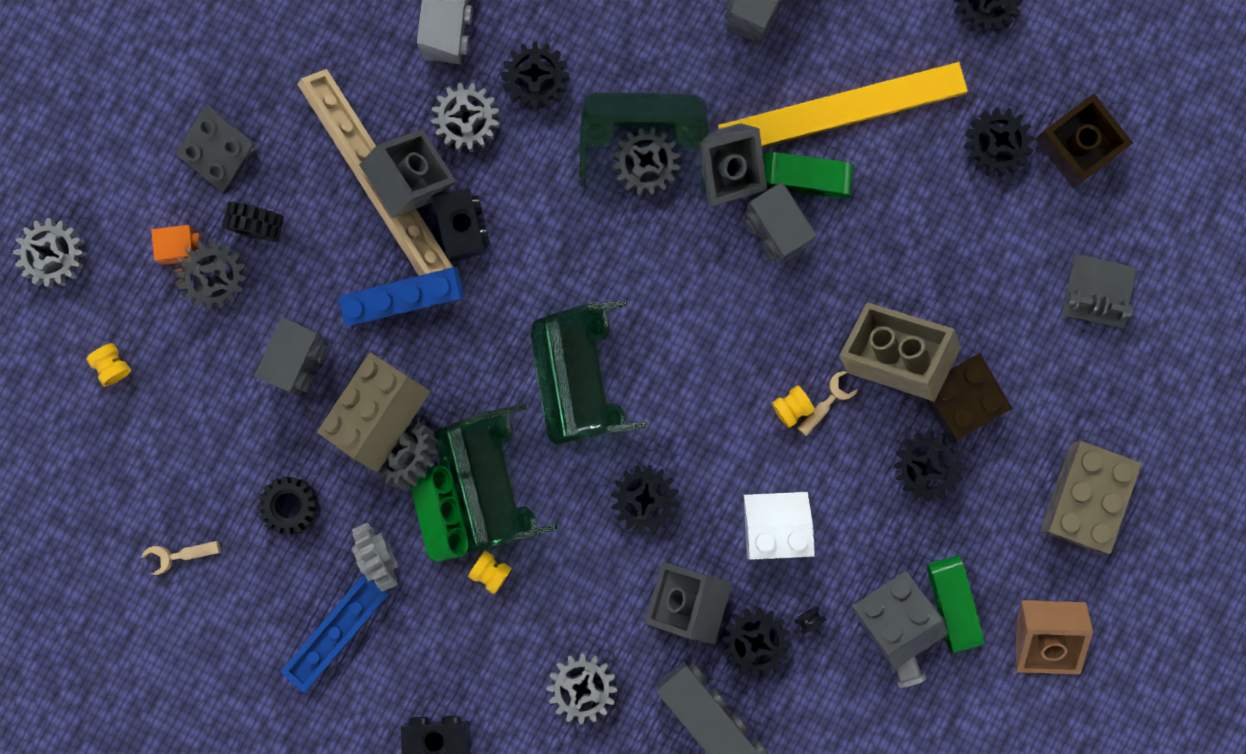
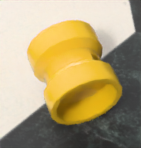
(108, 364)
(793, 406)
(489, 572)

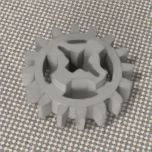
(453, 118)
(55, 240)
(374, 557)
(595, 695)

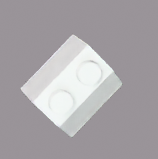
(778, 525)

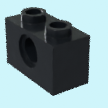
(449, 209)
(451, 728)

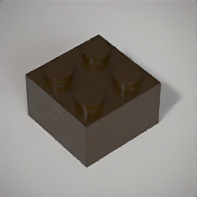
(1083, 140)
(968, 399)

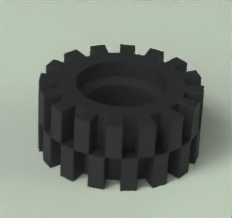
(253, 221)
(269, 500)

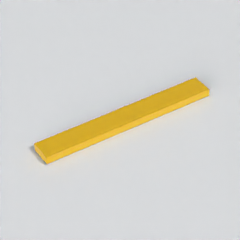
(857, 105)

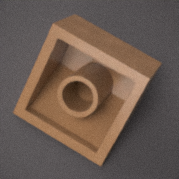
(1052, 637)

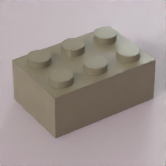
(900, 351)
(373, 412)
(1090, 497)

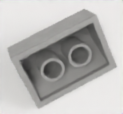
(443, 30)

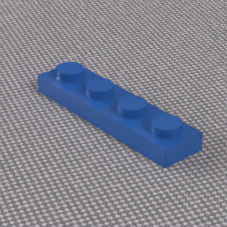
(401, 296)
(334, 633)

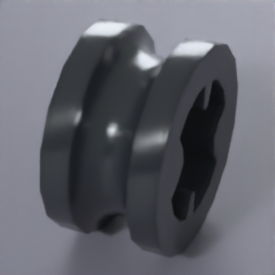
(810, 620)

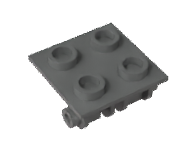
(215, 148)
(1099, 291)

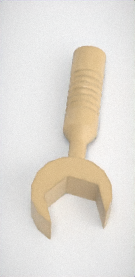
(824, 407)
(185, 554)

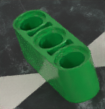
(809, 174)
(440, 515)
(955, 604)

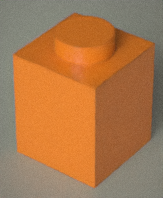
(172, 241)

